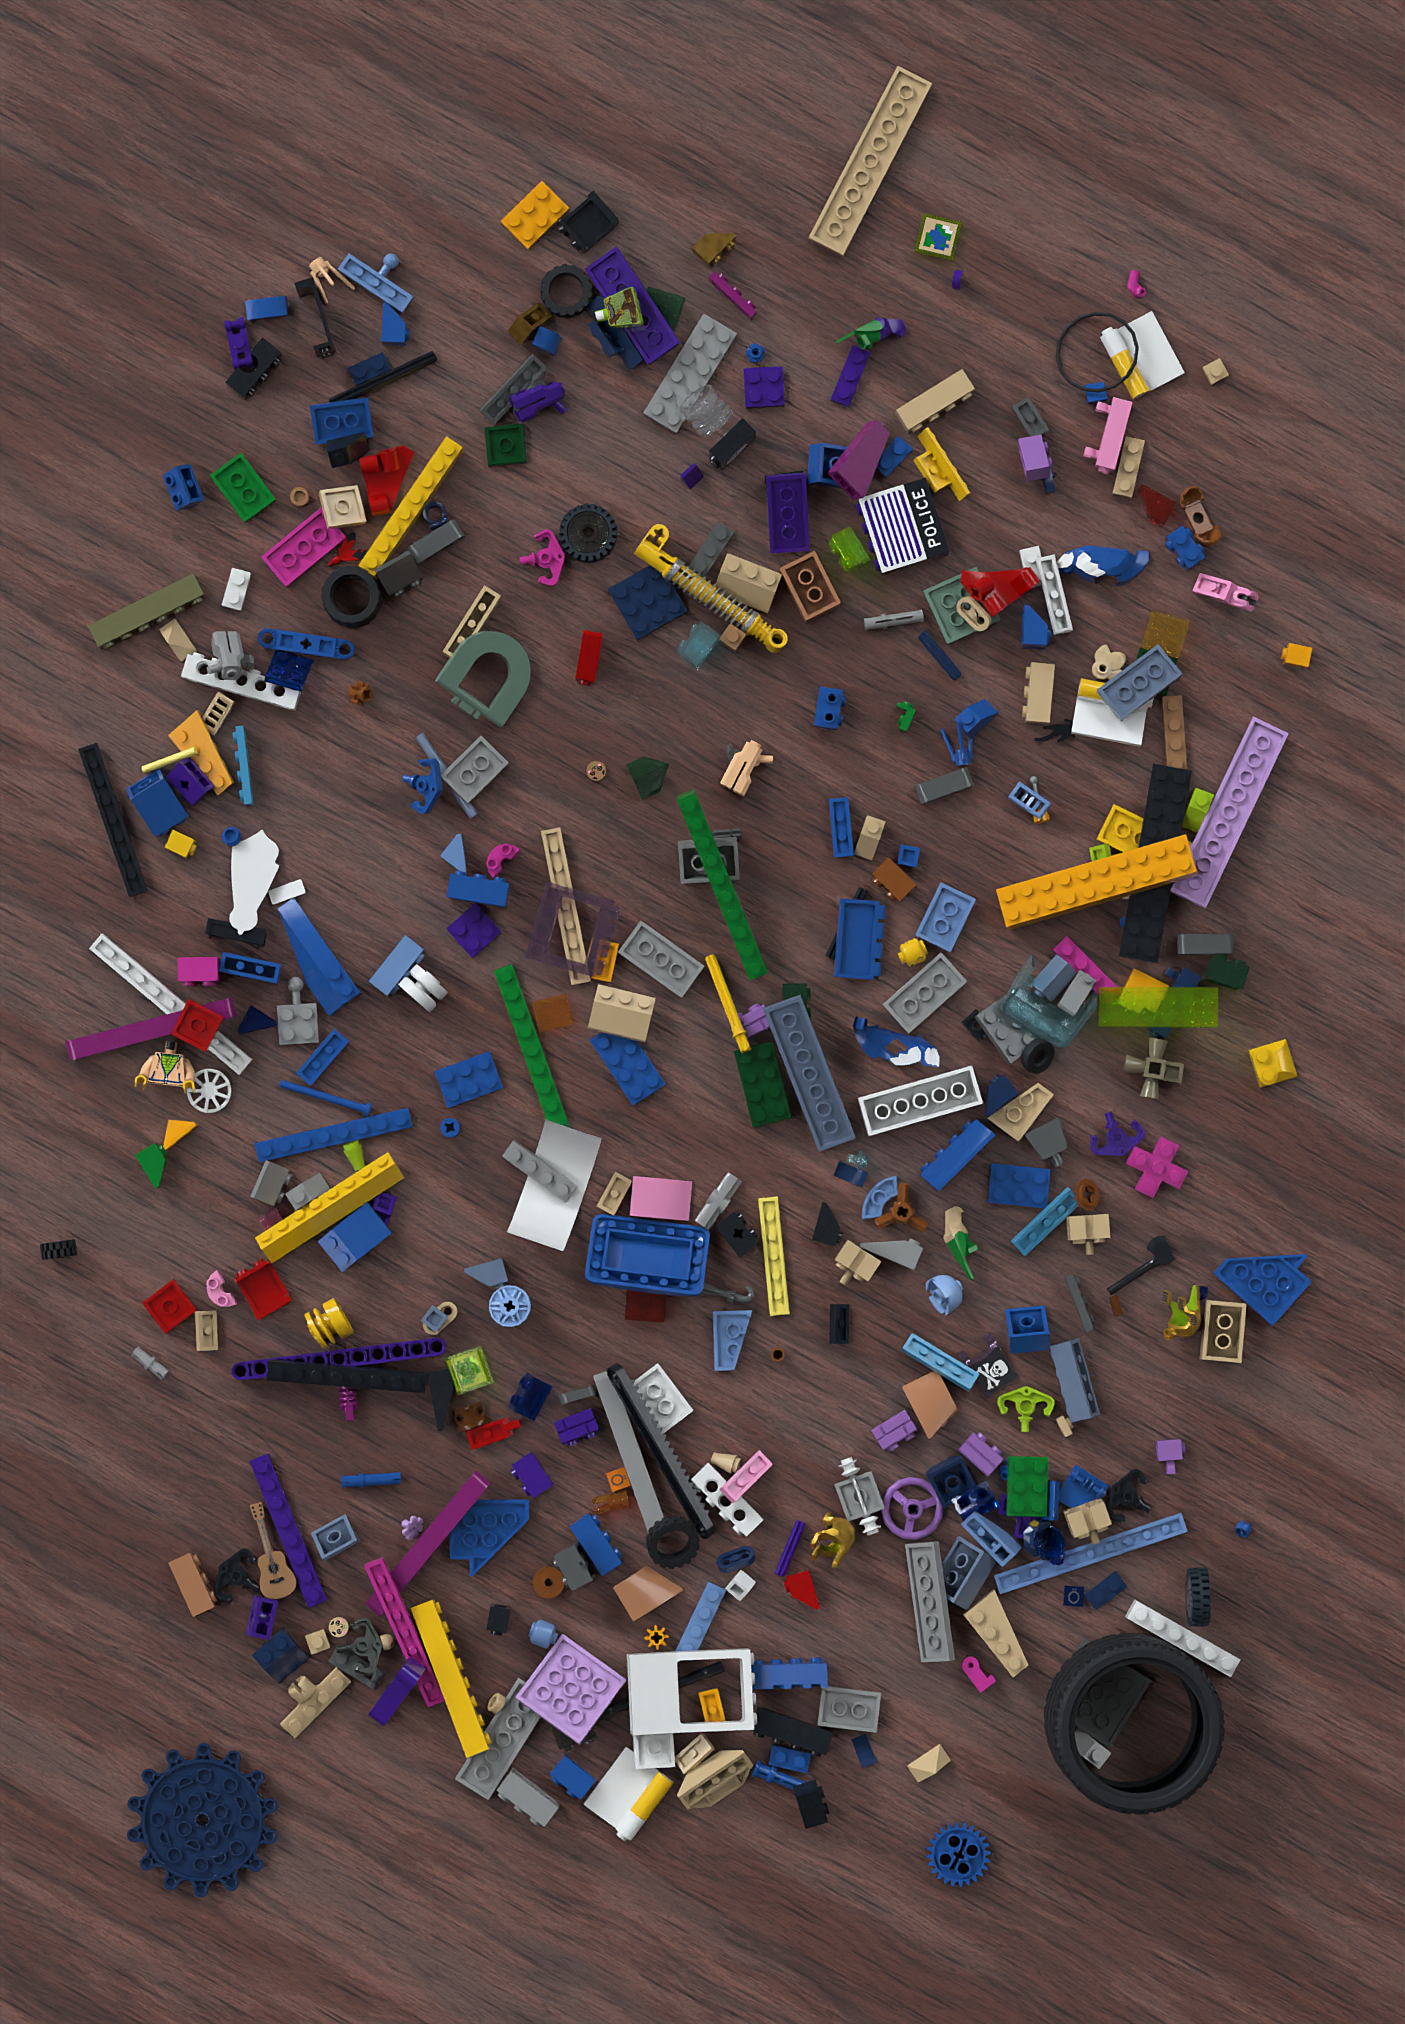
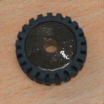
(588, 517)

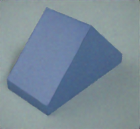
(455, 854)

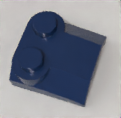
(950, 1479)

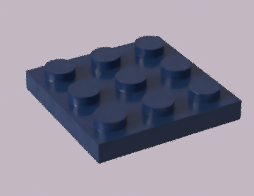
(647, 601)

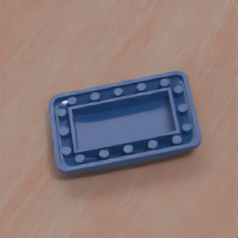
(647, 1255)

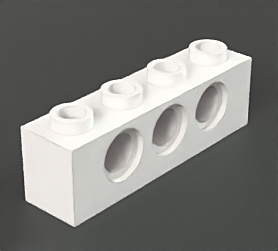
(752, 1518)

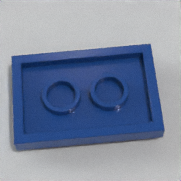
(341, 419)
(468, 1079)
(1018, 1185)

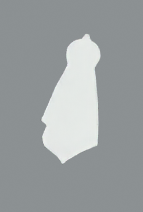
(252, 874)

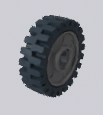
(1198, 1597)

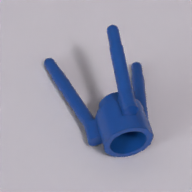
(962, 756)

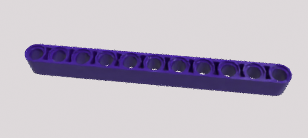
(348, 1354)

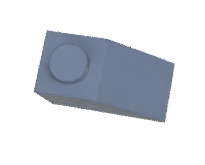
(489, 1273)

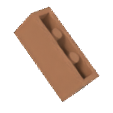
(193, 1583)

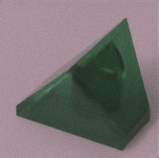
(647, 775)

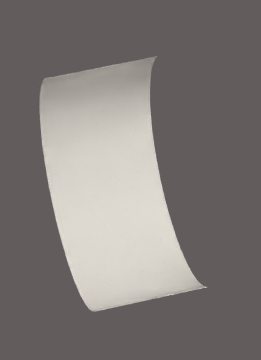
(540, 1213)

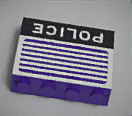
(902, 526)

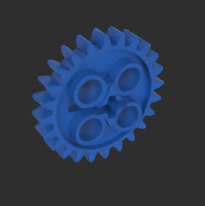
(942, 1846)

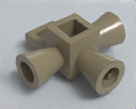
(1154, 1068)

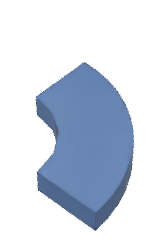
(878, 1197)

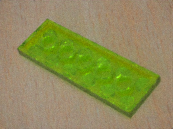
(1158, 1007)

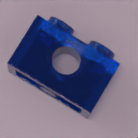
(976, 1499)

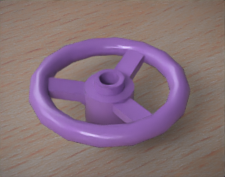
(911, 1516)

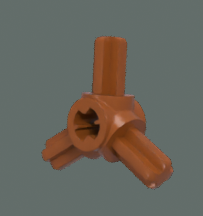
(902, 1201)

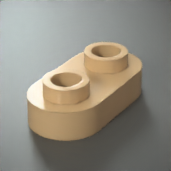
(974, 613)
(451, 1317)

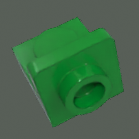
(905, 720)

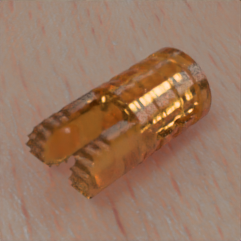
(615, 1500)

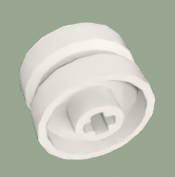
(423, 988)

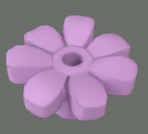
(412, 1527)

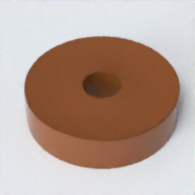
(548, 1573)

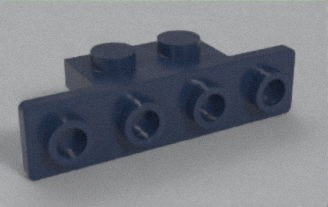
(613, 340)

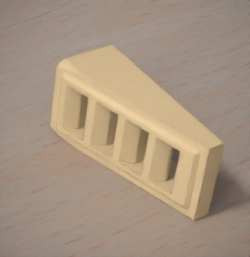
(230, 704)

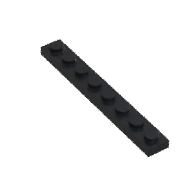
(113, 820)
(346, 1376)

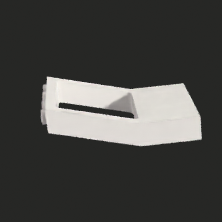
(656, 1694)

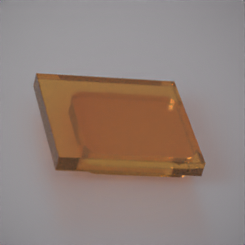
(552, 1013)

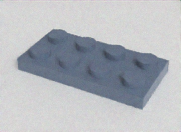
(1139, 682)

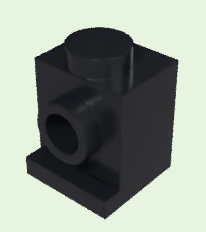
(969, 1023)

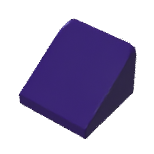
(691, 476)

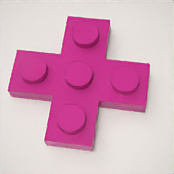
(1156, 1167)

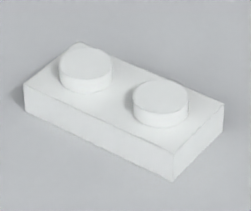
(1028, 560)
(236, 589)

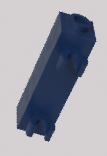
(1185, 978)

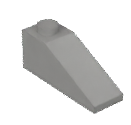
(901, 1252)

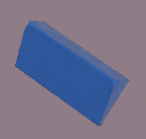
(1052, 1501)

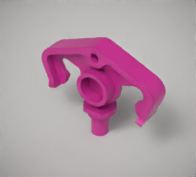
(547, 558)

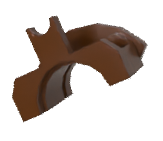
(470, 1417)

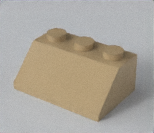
(748, 582)
(621, 1013)

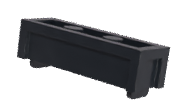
(226, 930)

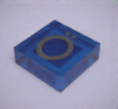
(1073, 1595)

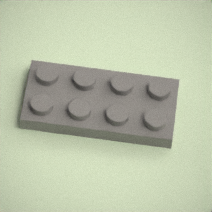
(661, 959)
(924, 993)

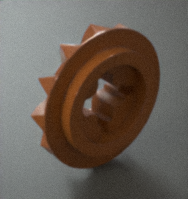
(1092, 1199)

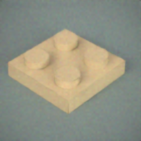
(342, 507)

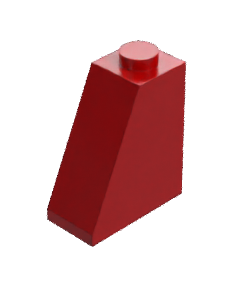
(589, 657)

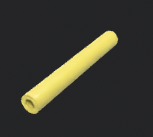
(169, 760)

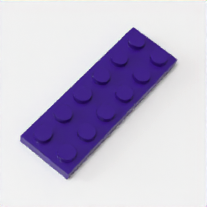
(614, 274)

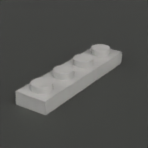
(539, 1171)

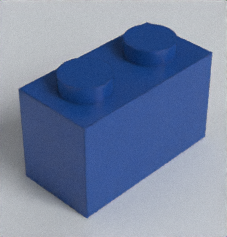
(572, 1777)

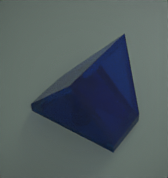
(255, 1020)

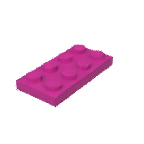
(302, 548)

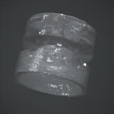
(705, 410)

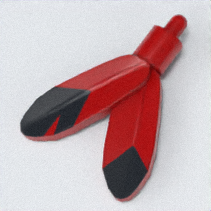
(345, 552)

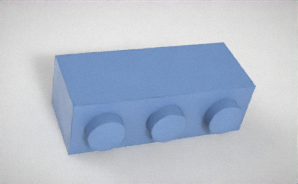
(397, 966)

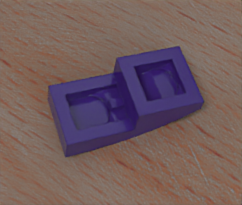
(384, 1206)

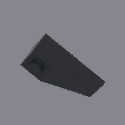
(441, 1392)

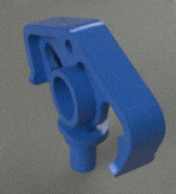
(429, 786)

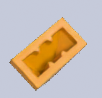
(176, 1131)

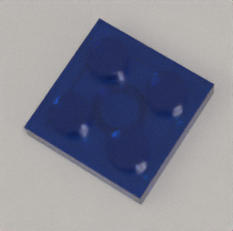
(288, 670)

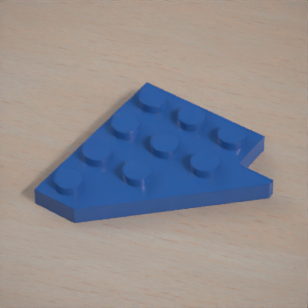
(1265, 1282)
(487, 1529)

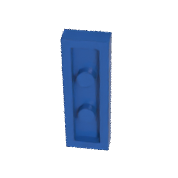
(841, 827)
(322, 1057)

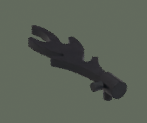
(1064, 730)

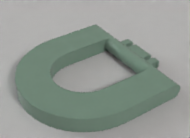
(511, 691)

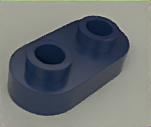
(736, 1559)

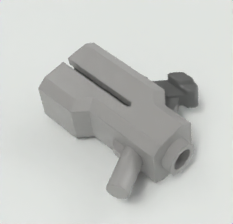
(229, 654)

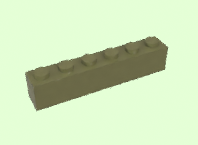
(146, 611)

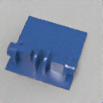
(1081, 1488)

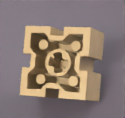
(1088, 1230)
(855, 1263)
(1088, 1518)

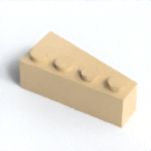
(994, 1628)

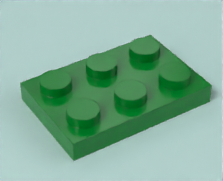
(242, 487)
(1027, 1486)

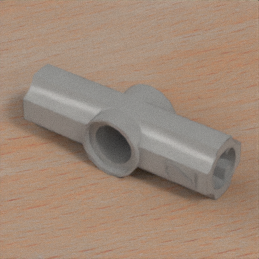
(718, 1201)

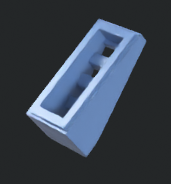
(1016, 792)

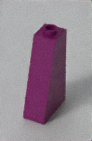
(859, 461)

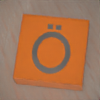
(618, 1479)

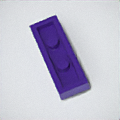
(850, 376)

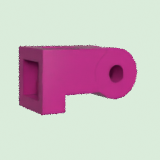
(971, 1668)

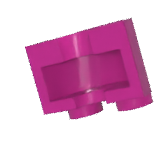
(498, 855)

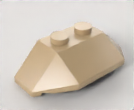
(714, 1779)

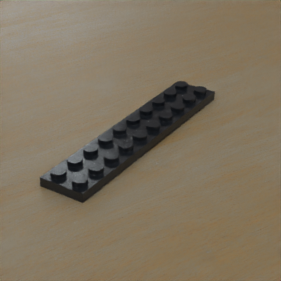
(1161, 822)

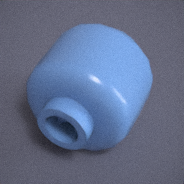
(542, 1633)

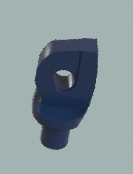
(1048, 483)

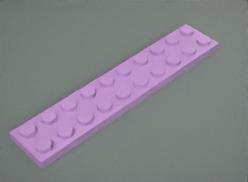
(1231, 809)

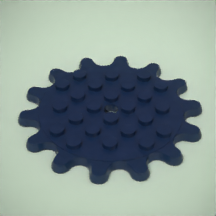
(198, 1850)

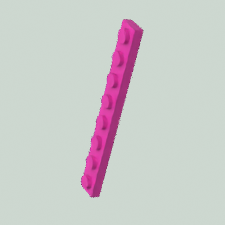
(403, 1628)

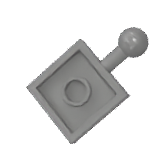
(298, 1021)

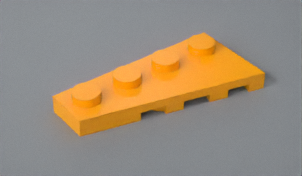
(196, 734)

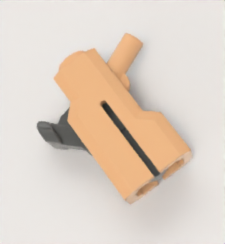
(741, 765)

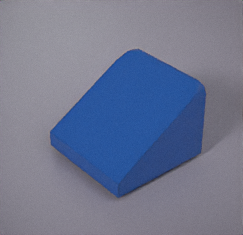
(1095, 397)

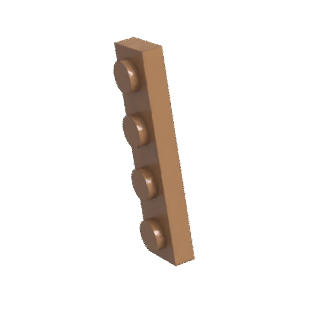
(1174, 731)

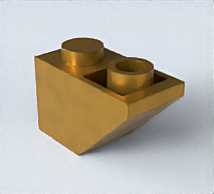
(712, 246)

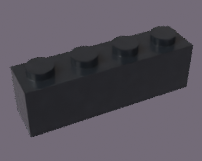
(793, 1731)

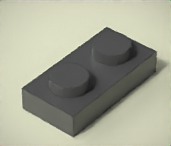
(1030, 418)

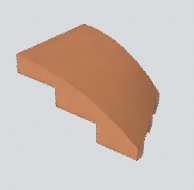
(930, 1402)
(645, 1591)

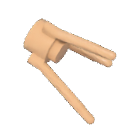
(320, 268)

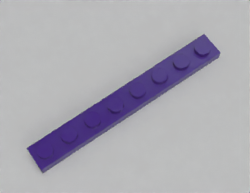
(288, 1530)

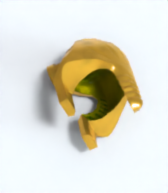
(840, 1532)

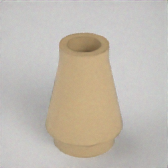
(726, 1462)

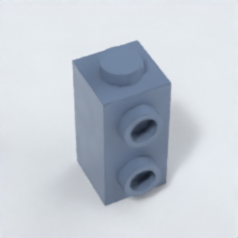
(1053, 978)

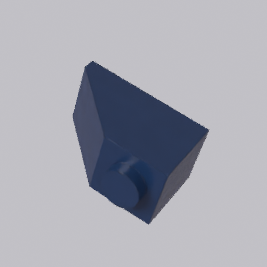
(998, 1094)

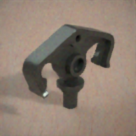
(366, 1646)

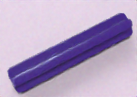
(790, 1548)

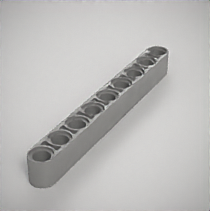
(629, 1451)

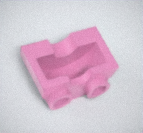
(216, 1292)

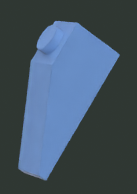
(991, 1538)

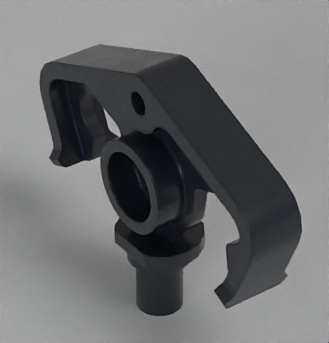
(1124, 1494)
(233, 1573)

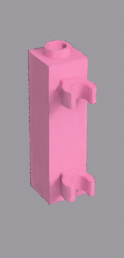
(1113, 434)

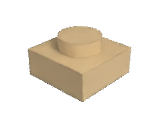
(1215, 371)
(1064, 1425)
(317, 1641)

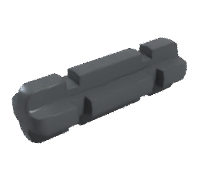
(736, 832)

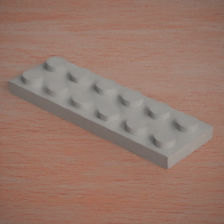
(690, 371)
(930, 1601)
(508, 1734)

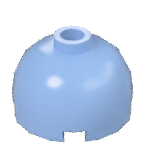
(945, 1293)

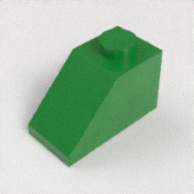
(153, 1163)

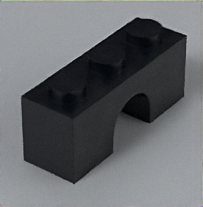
(245, 383)

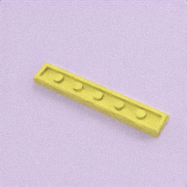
(773, 1256)

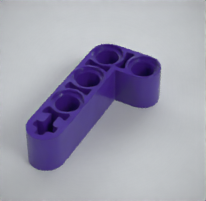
(397, 1691)

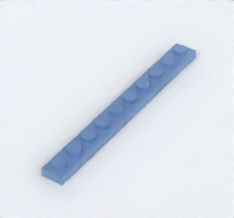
(1090, 1553)

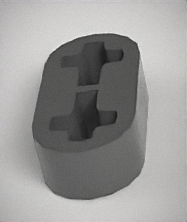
(577, 1394)

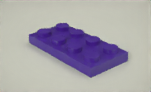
(787, 513)

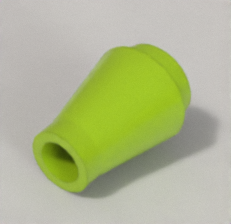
(354, 1153)

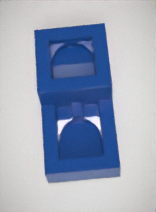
(266, 308)

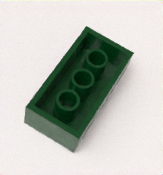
(762, 1085)

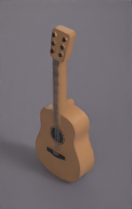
(276, 1576)

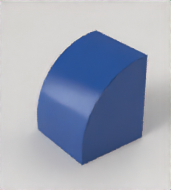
(546, 341)

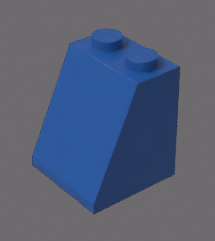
(157, 803)

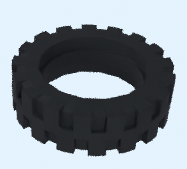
(555, 273)
(681, 1557)

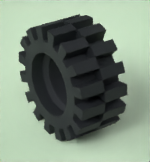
(58, 1249)

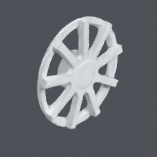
(209, 1091)

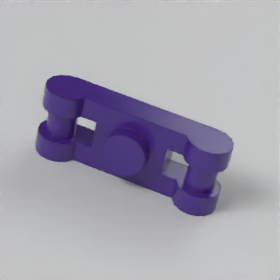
(238, 343)

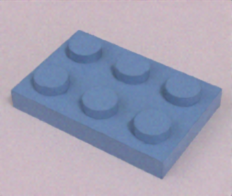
(945, 917)

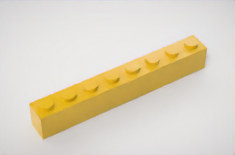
(412, 506)
(329, 1207)
(450, 1678)

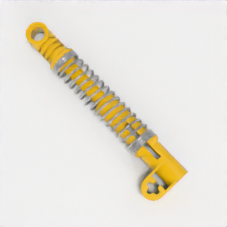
(675, 570)

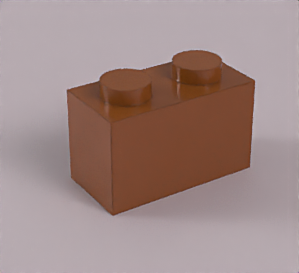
(893, 880)

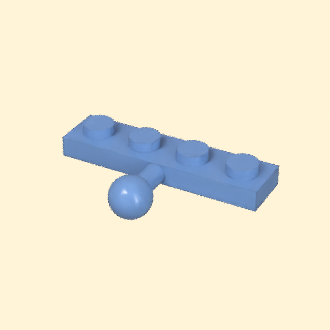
(376, 282)

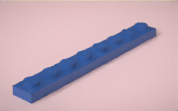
(333, 1135)

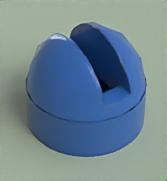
(1243, 1529)

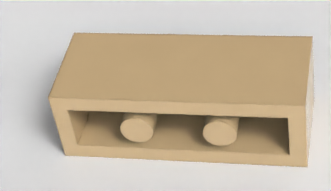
(1038, 693)

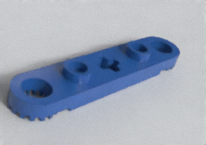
(320, 646)

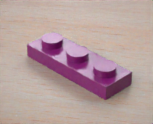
(733, 295)

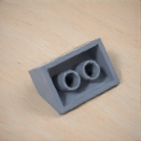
(965, 1572)

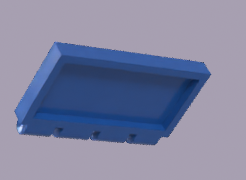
(857, 939)

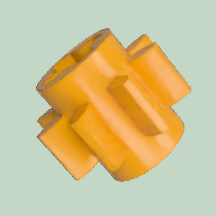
(652, 1641)

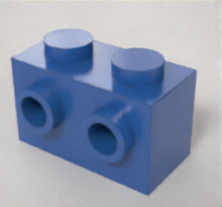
(183, 487)
(1184, 548)
(828, 708)

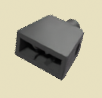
(1048, 1141)

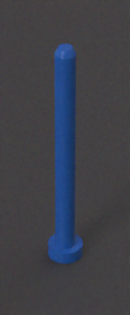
(327, 1097)

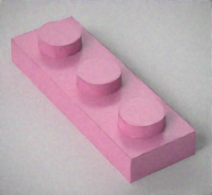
(746, 1476)

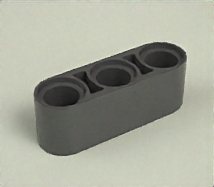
(436, 542)
(944, 785)
(1205, 944)

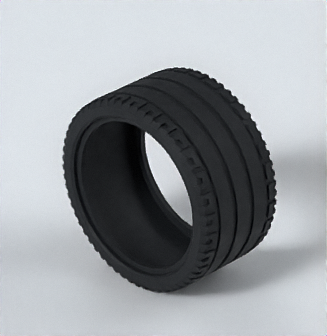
(1190, 1767)

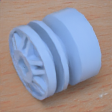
(520, 1301)

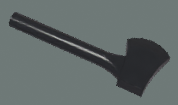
(1157, 1246)

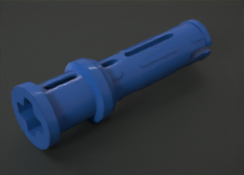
(771, 1775)

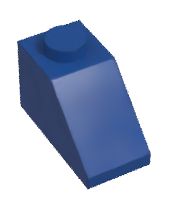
(393, 328)
(976, 717)

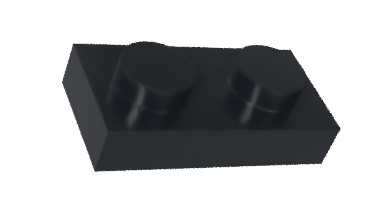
(839, 1324)

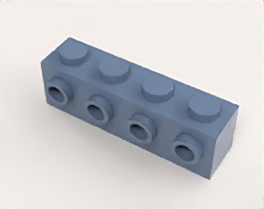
(1074, 1380)

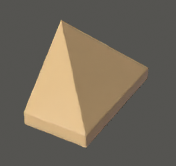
(177, 640)
(929, 1763)

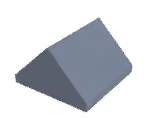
(335, 1537)

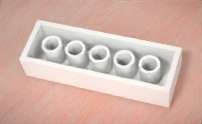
(920, 1100)

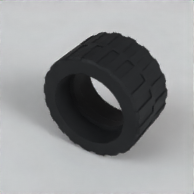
(341, 575)

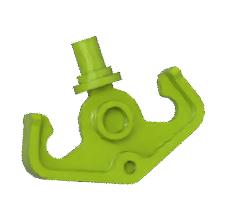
(1025, 1404)

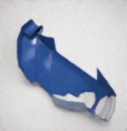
(1097, 561)
(875, 1039)

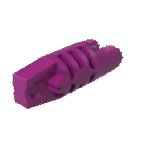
(348, 1401)

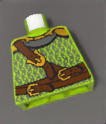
(621, 310)

